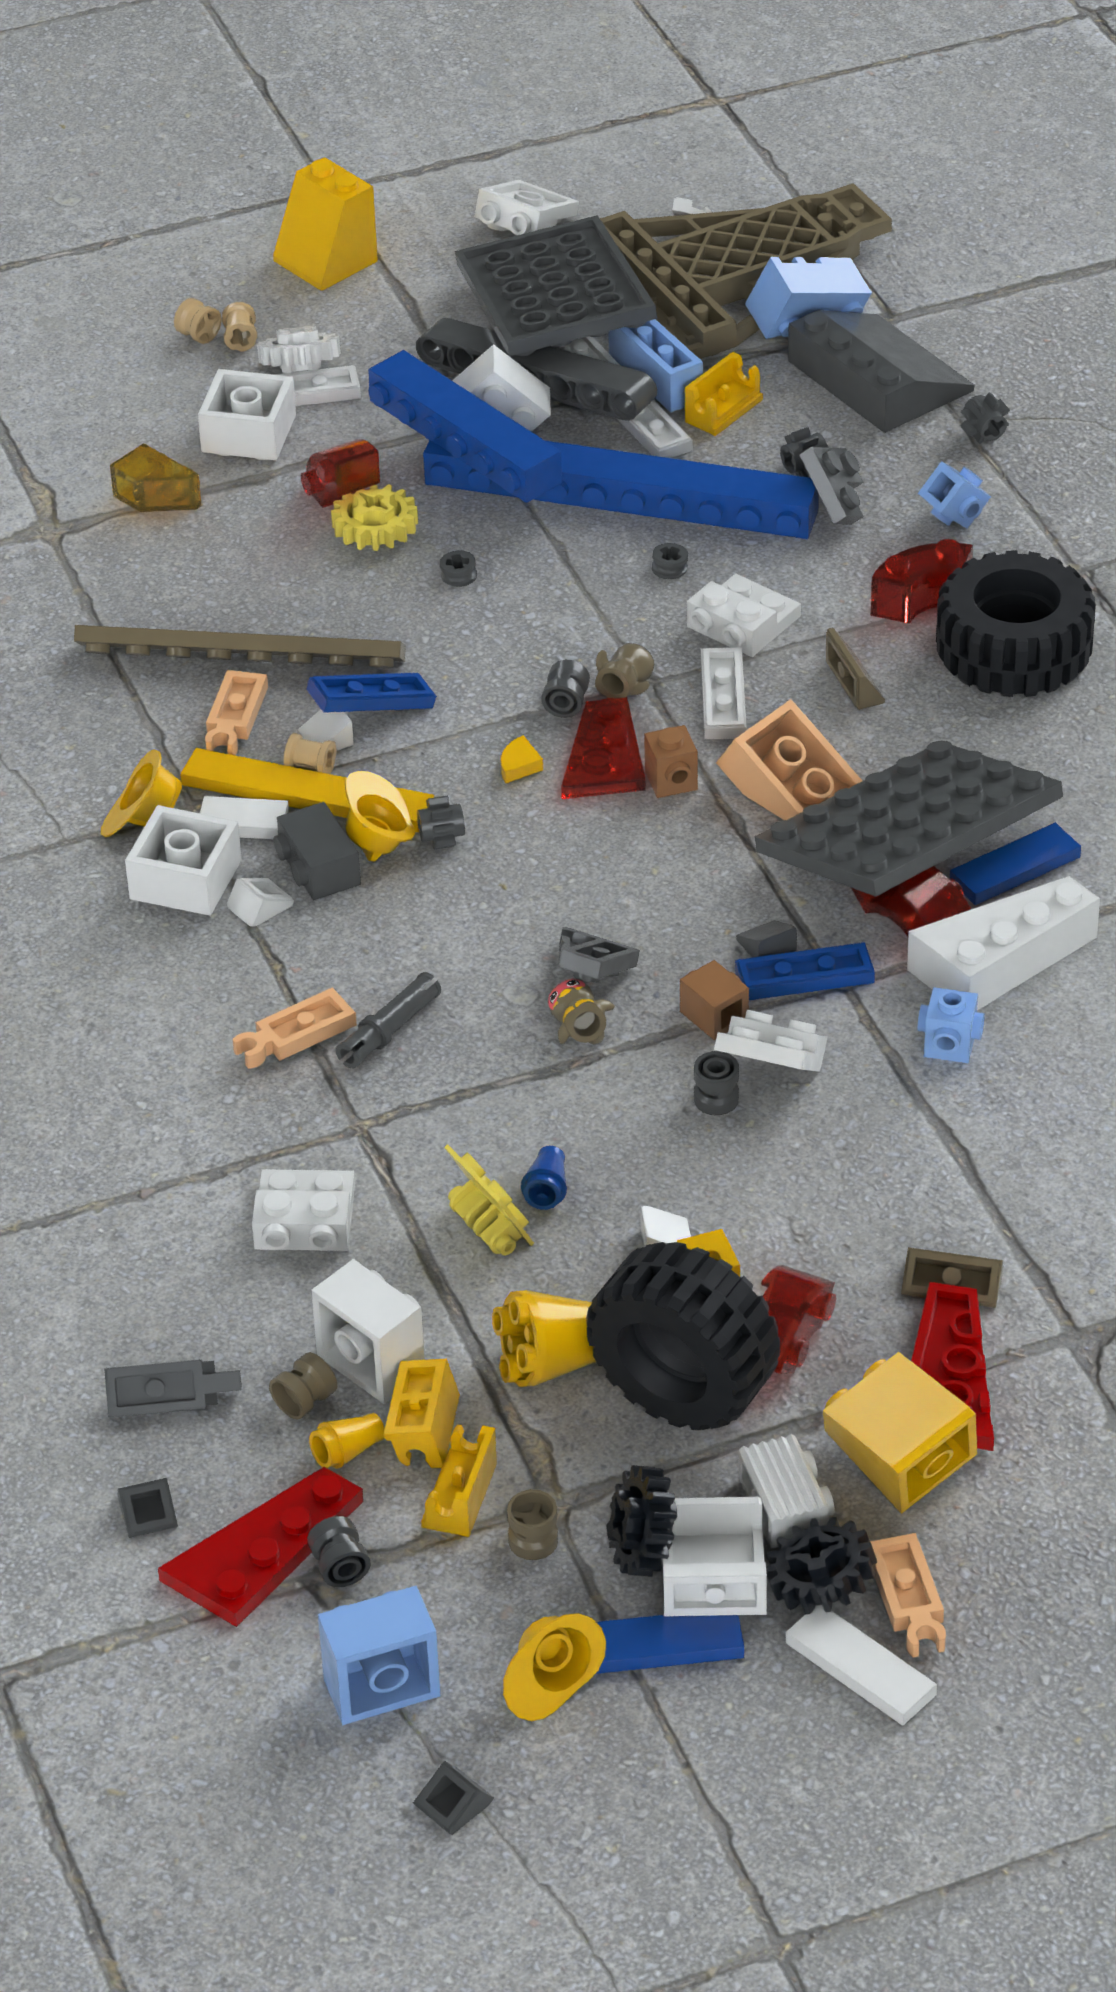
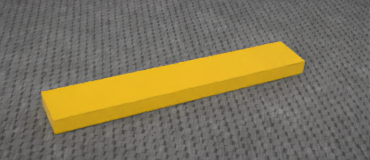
(274, 781)

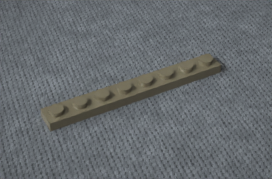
(256, 646)

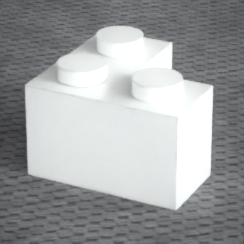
(507, 388)

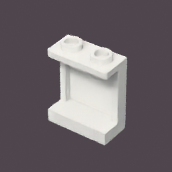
(716, 1558)

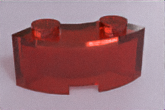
(341, 471)
(912, 579)
(917, 900)
(799, 1307)

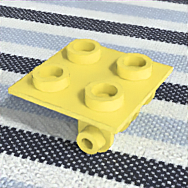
(487, 1207)

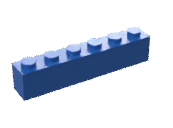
(465, 426)

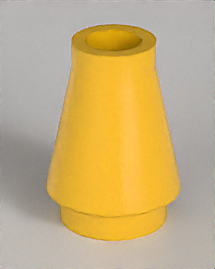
(344, 1439)

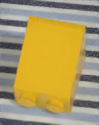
(327, 225)
(902, 1429)

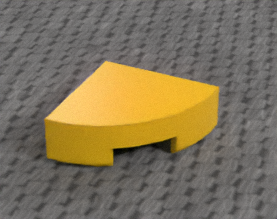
(519, 760)

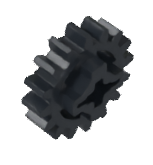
(642, 1521)
(821, 1565)

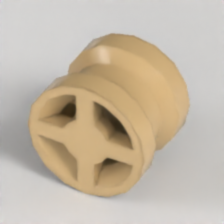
(197, 320)

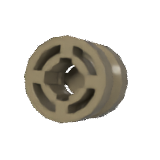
(306, 1383)
(532, 1524)

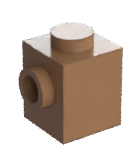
(667, 753)
(711, 998)

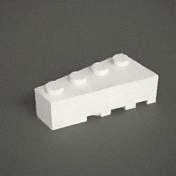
(1004, 940)

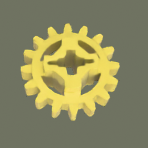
(374, 517)

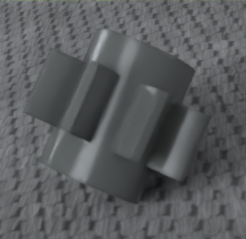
(985, 418)
(796, 444)
(441, 822)

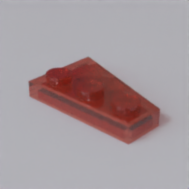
(604, 752)

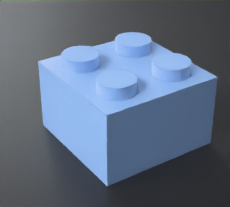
(379, 1654)

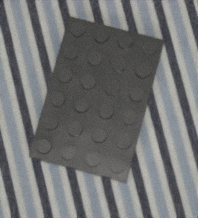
(555, 286)
(908, 817)

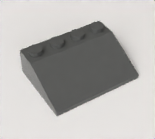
(872, 366)

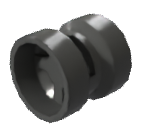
(565, 688)
(716, 1083)
(338, 1551)

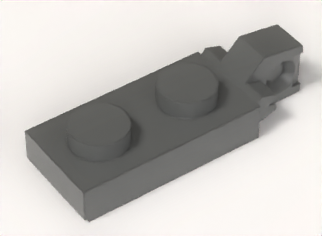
(166, 1387)

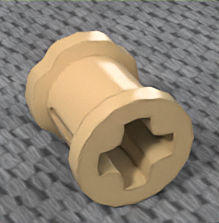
(239, 324)
(310, 754)

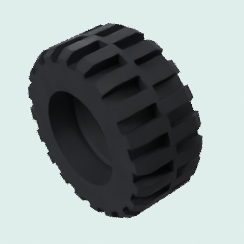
(1015, 623)
(683, 1335)

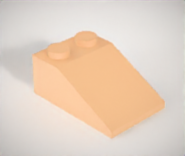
(786, 763)

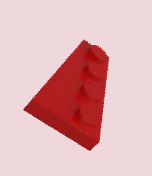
(952, 1351)
(258, 1551)

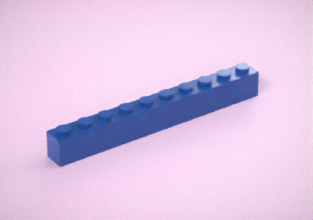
(657, 488)

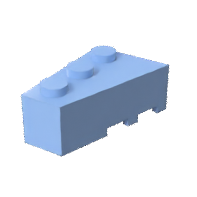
(800, 288)

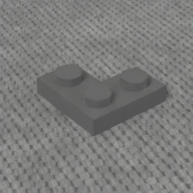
(835, 477)

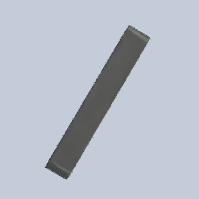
(571, 376)

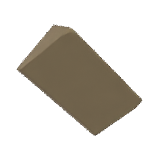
(851, 672)
(952, 1269)

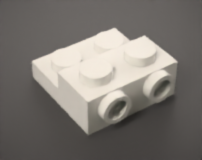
(522, 207)
(741, 613)
(764, 1041)
(303, 1210)

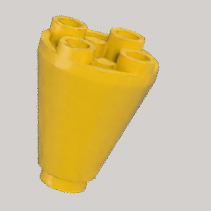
(541, 1337)

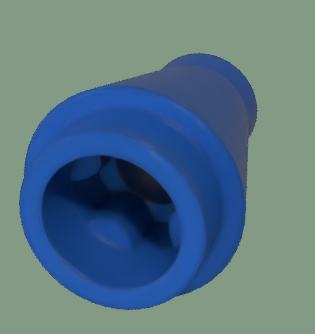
(545, 1180)

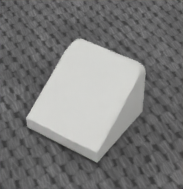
(329, 726)
(257, 900)
(662, 1226)

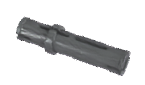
(377, 1029)

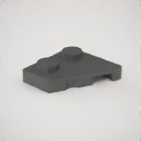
(594, 956)

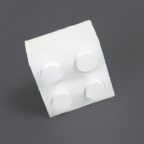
(247, 414)
(183, 860)
(366, 1328)

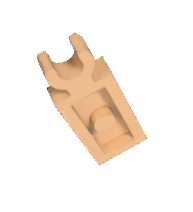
(235, 709)
(296, 1028)
(909, 1591)

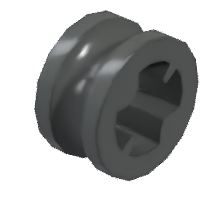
(669, 561)
(458, 577)

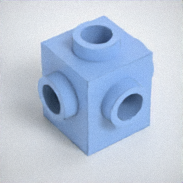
(954, 495)
(951, 1016)

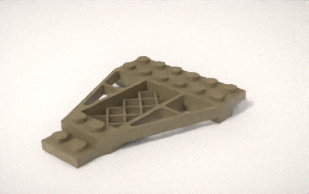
(691, 303)

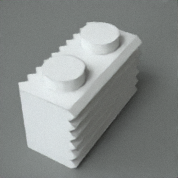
(786, 1484)

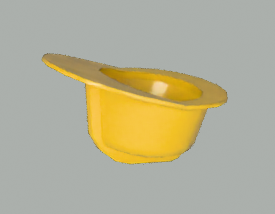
(146, 788)
(376, 814)
(552, 1664)

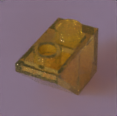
(154, 482)

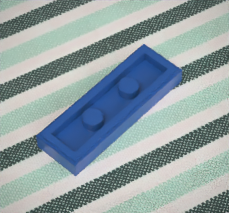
(371, 692)
(1016, 863)
(806, 971)
(670, 1641)

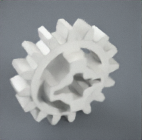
(298, 349)

